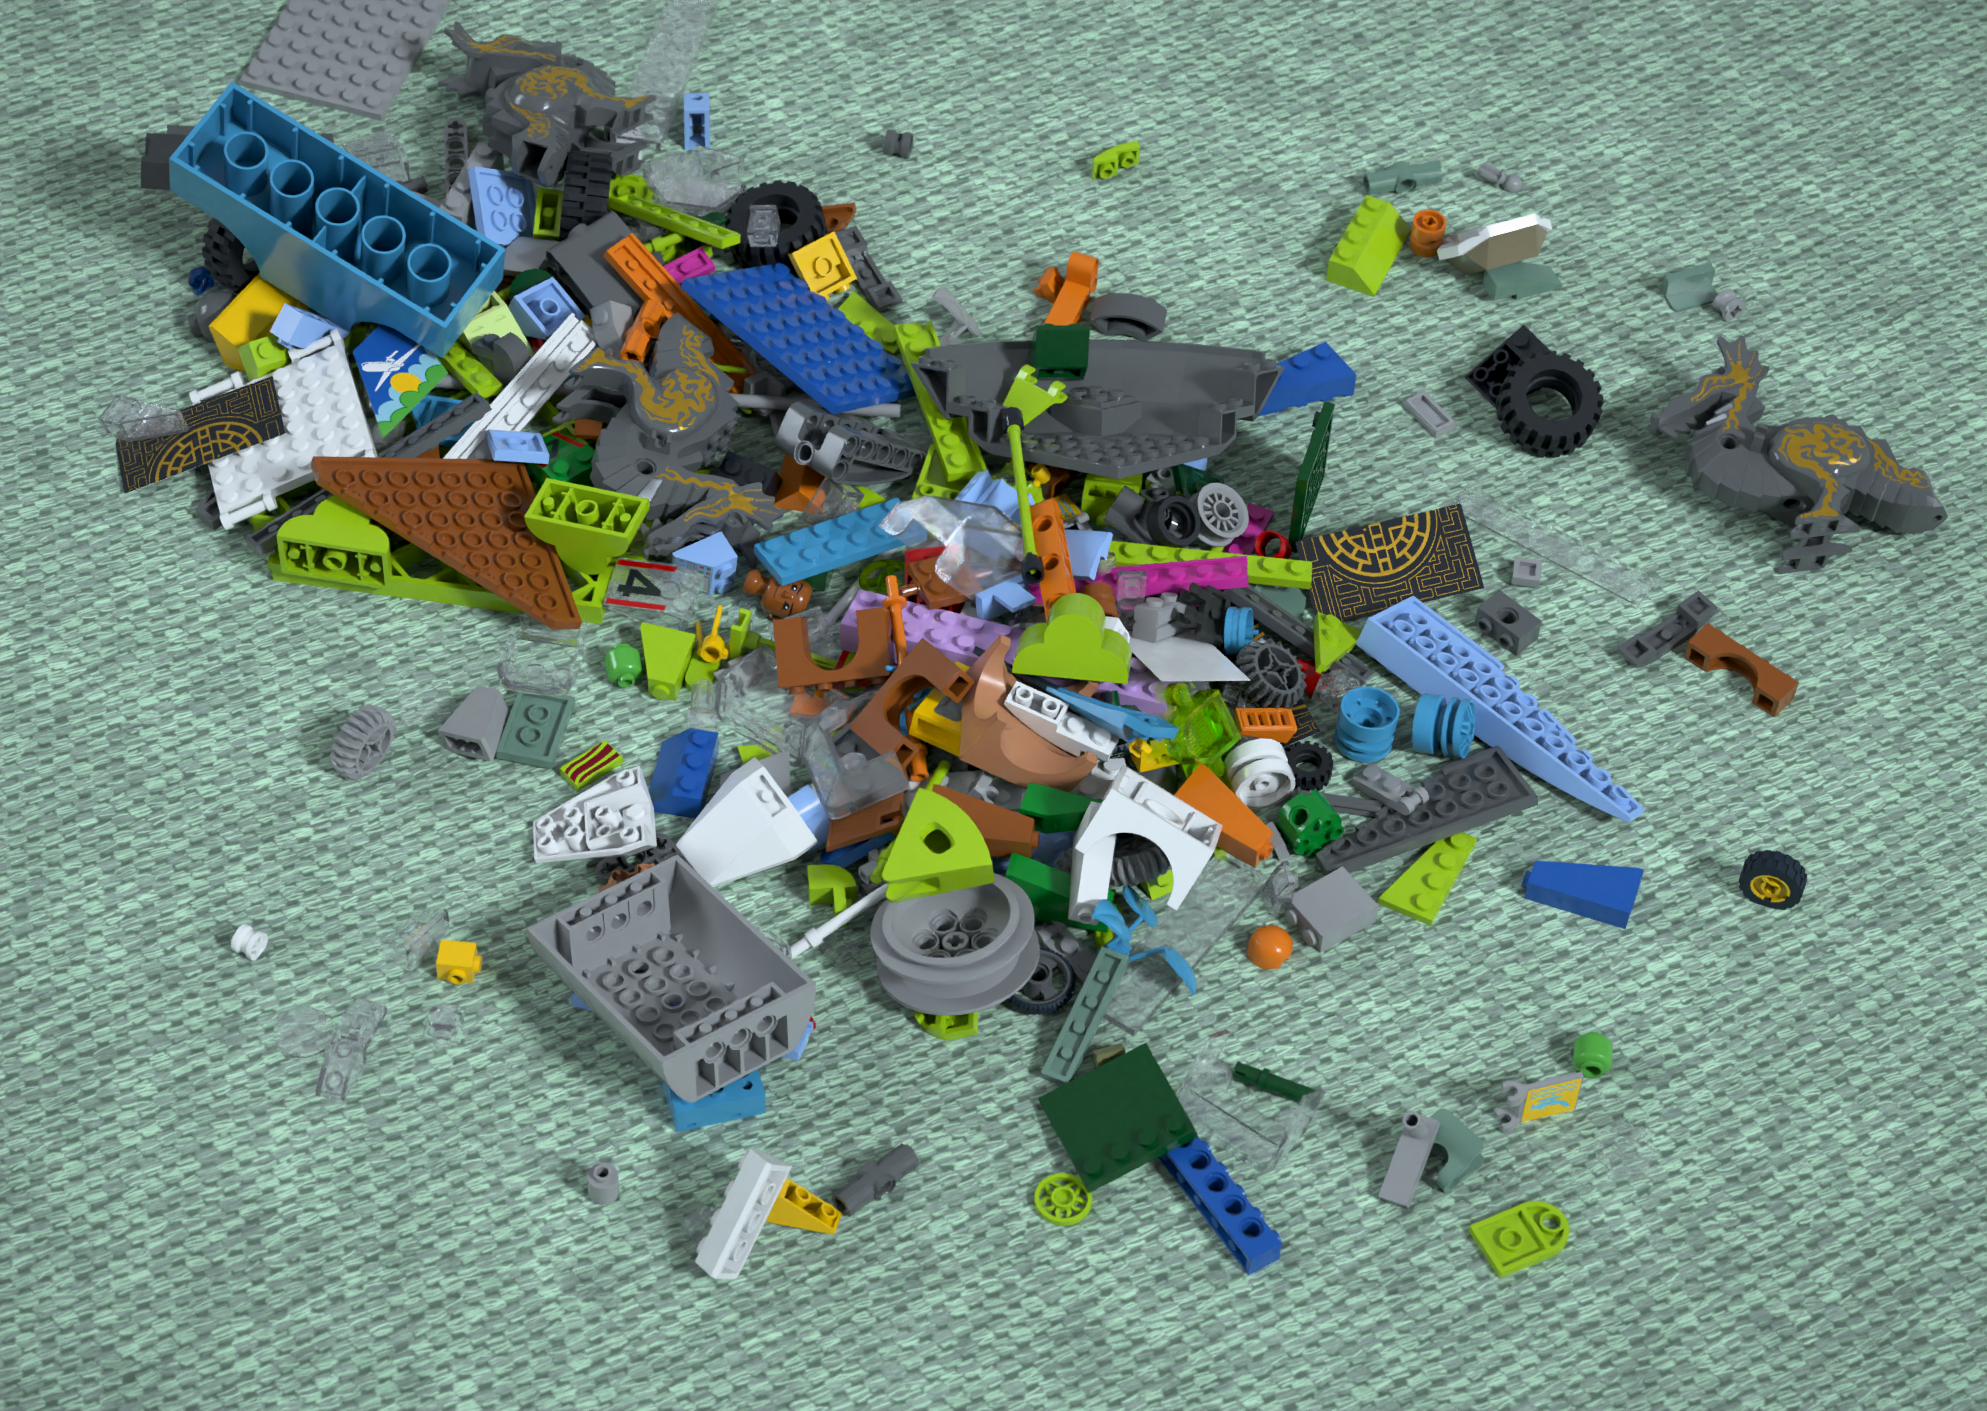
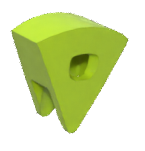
(936, 851)

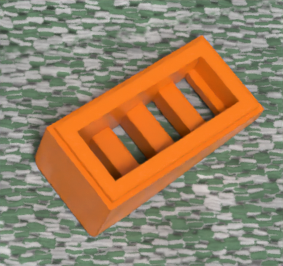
(1275, 723)

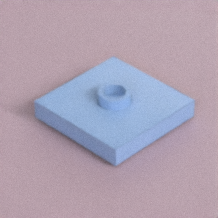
(517, 446)

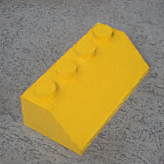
(249, 318)

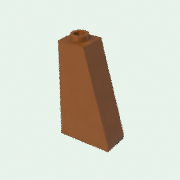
(1001, 828)

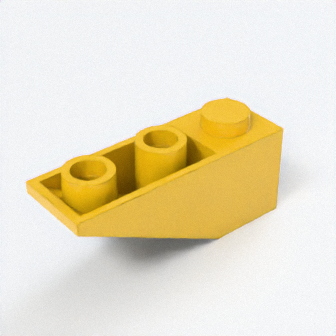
(803, 1210)

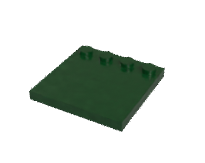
(1311, 474)
(1117, 1117)

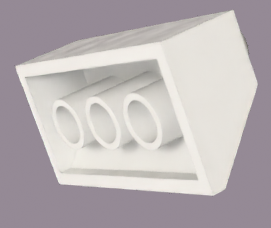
(742, 1214)

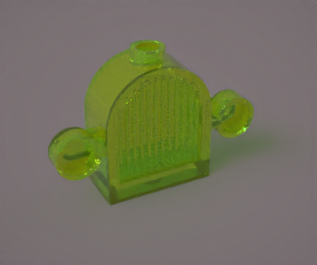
(1203, 726)

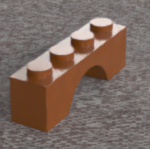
(1714, 650)

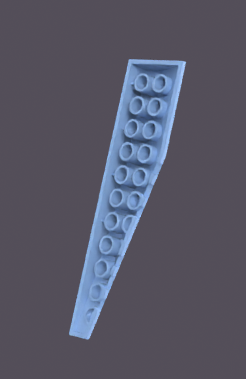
(1445, 662)

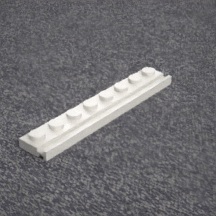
(529, 388)

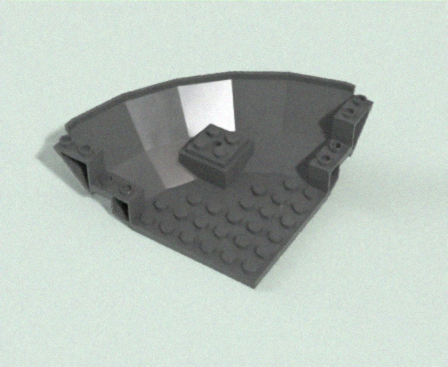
(1129, 416)

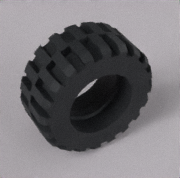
(585, 189)
(795, 207)
(225, 258)
(1563, 376)

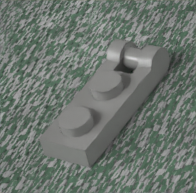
(1390, 789)
(1069, 947)

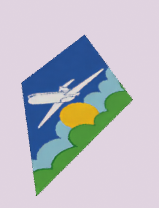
(396, 374)

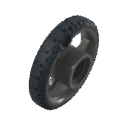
(1043, 988)

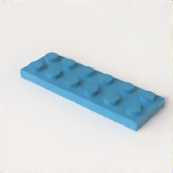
(827, 544)

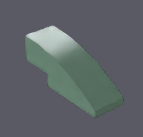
(1519, 280)

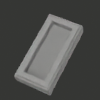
(1429, 414)

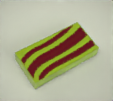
(591, 765)

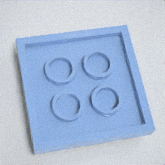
(502, 204)

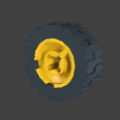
(1773, 879)

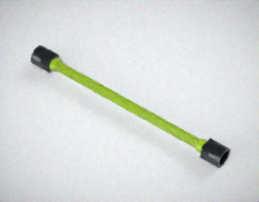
(1032, 565)

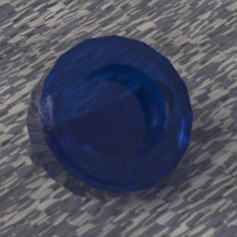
(200, 280)

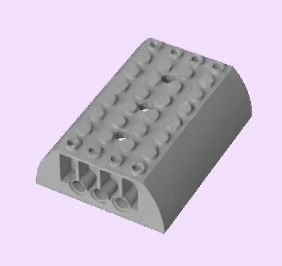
(733, 985)

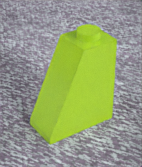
(665, 659)

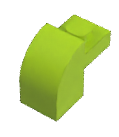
(831, 886)

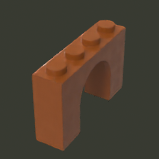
(921, 669)
(799, 671)

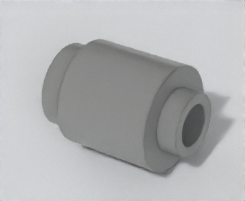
(603, 1183)

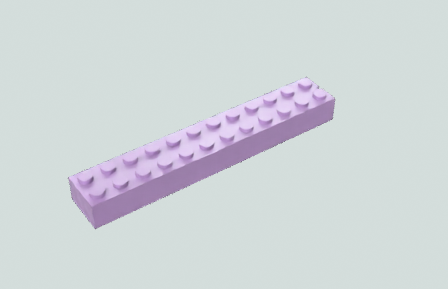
(958, 635)

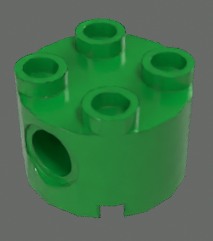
(1309, 823)

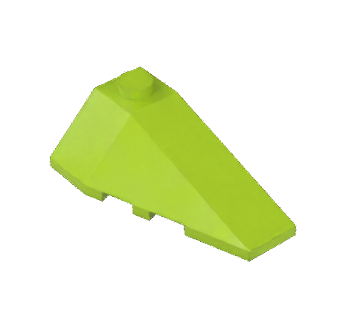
(263, 356)

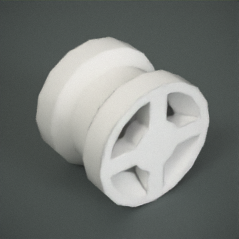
(249, 942)

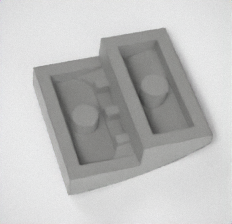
(526, 254)

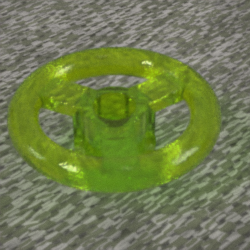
(880, 581)

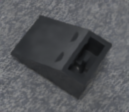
(1492, 371)
(746, 471)

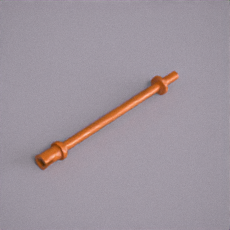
(895, 604)

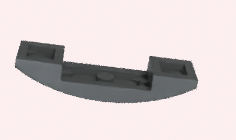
(869, 278)
(1670, 633)

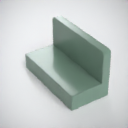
(1689, 287)

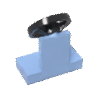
(1007, 596)

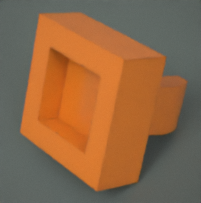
(1050, 285)

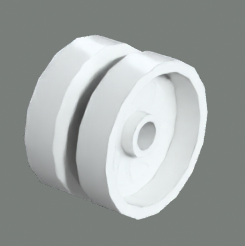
(1259, 773)

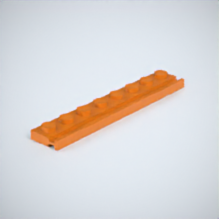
(654, 283)

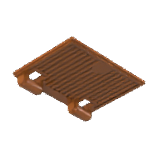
(867, 822)

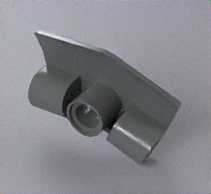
(1129, 517)

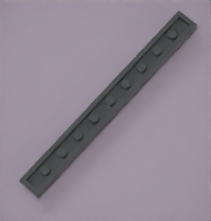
(413, 445)

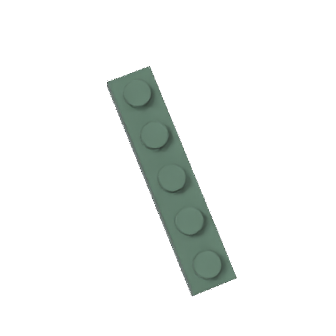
(1085, 1016)

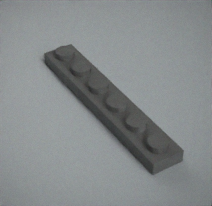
(1291, 629)

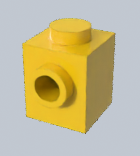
(458, 961)

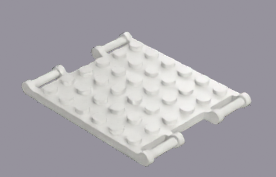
(319, 419)

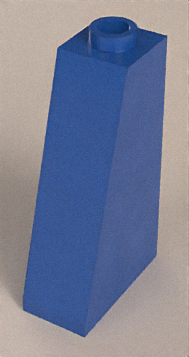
(1585, 889)

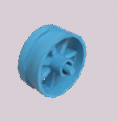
(1238, 629)

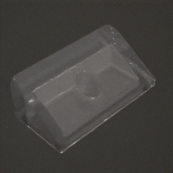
(744, 601)

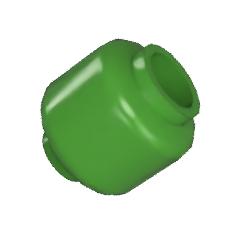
(623, 664)
(1592, 1054)

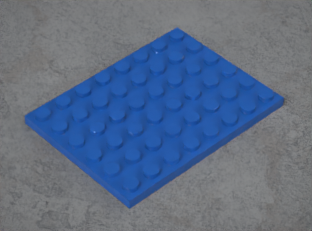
(803, 336)

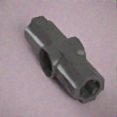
(875, 1179)

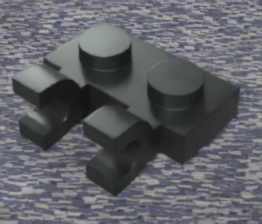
(1210, 618)

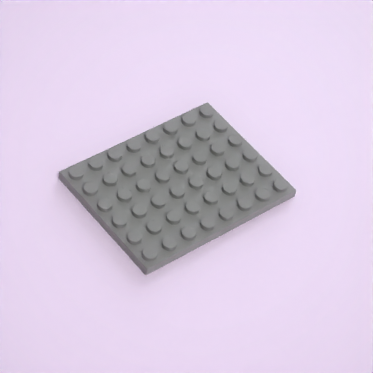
(344, 52)

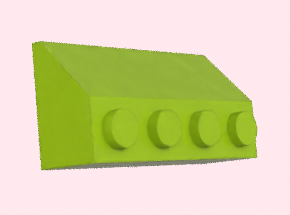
(1368, 247)

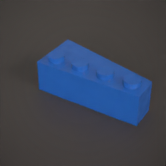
(1310, 378)

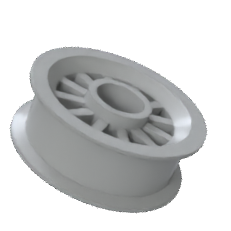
(1221, 514)

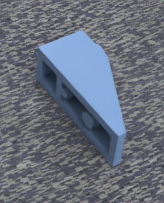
(302, 327)

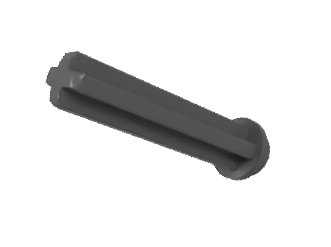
(1347, 804)

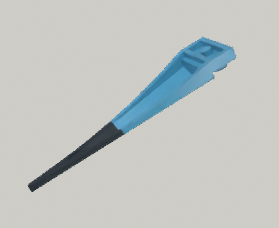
(1118, 720)

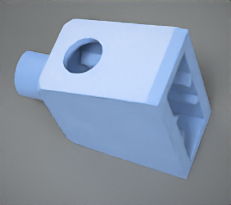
(696, 113)

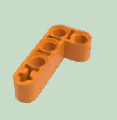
(1076, 291)

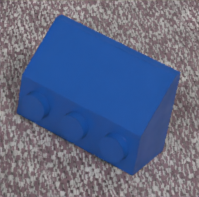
(684, 773)

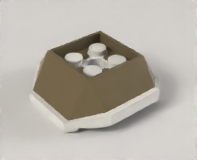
(1495, 244)

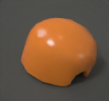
(1269, 946)

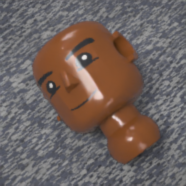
(777, 599)

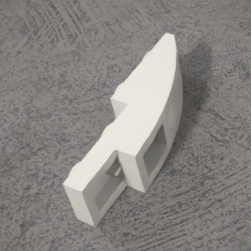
(1054, 723)

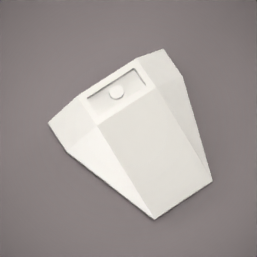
(599, 823)
(745, 829)

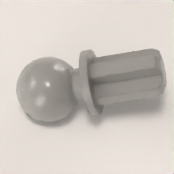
(1510, 183)

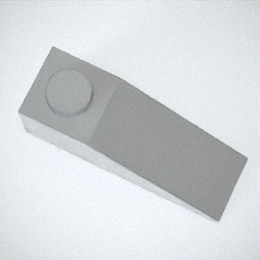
(609, 325)

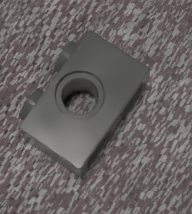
(1507, 623)

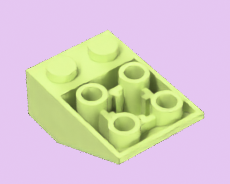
(494, 319)

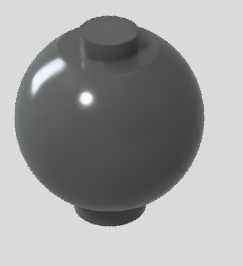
(207, 311)

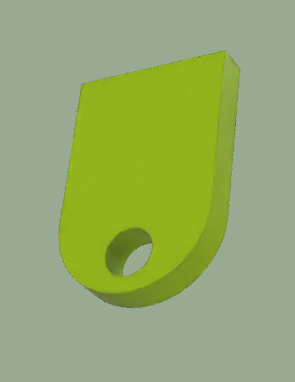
(1519, 1237)

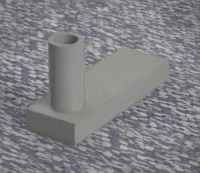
(1409, 1159)

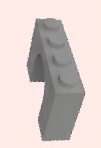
(459, 198)

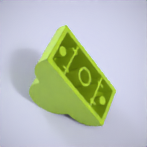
(585, 523)
(336, 546)
(1074, 644)

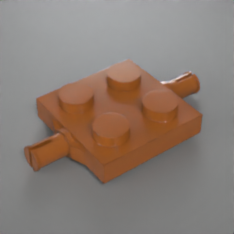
(929, 586)

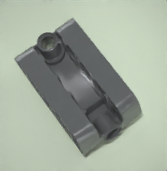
(586, 273)
(846, 446)

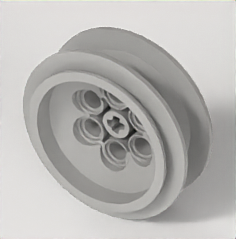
(956, 948)

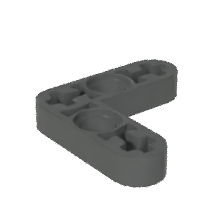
(656, 857)

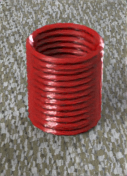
(1266, 536)

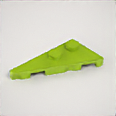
(1332, 640)

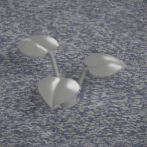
(948, 300)

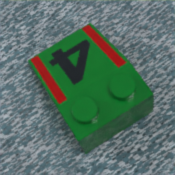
(567, 461)

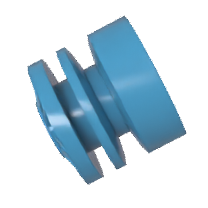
(1366, 724)
(1444, 725)

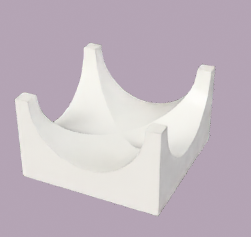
(1148, 810)

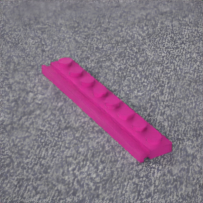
(1175, 576)

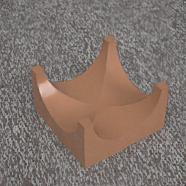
(1001, 742)

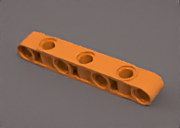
(1053, 547)

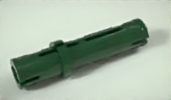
(1272, 1083)

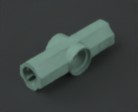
(1402, 177)

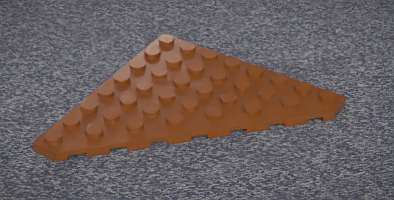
(465, 517)

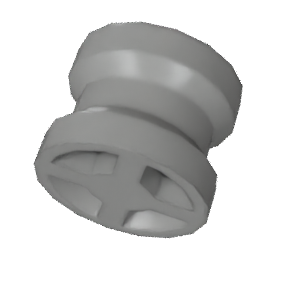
(1728, 305)

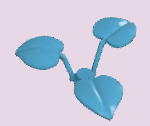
(1110, 916)

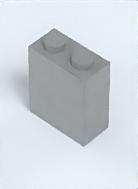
(1331, 910)

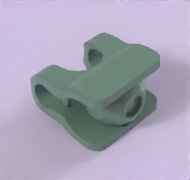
(1458, 1147)

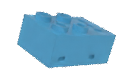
(732, 1102)

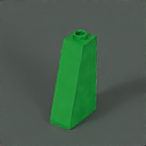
(1048, 890)

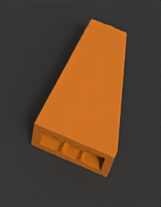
(1242, 830)

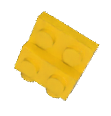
(823, 266)

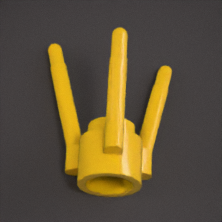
(712, 646)

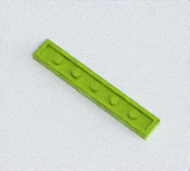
(674, 220)

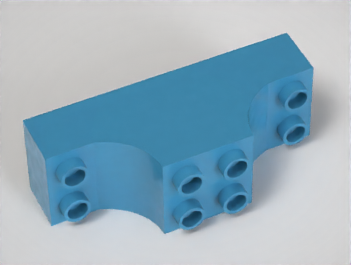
(334, 224)

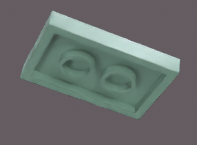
(535, 729)

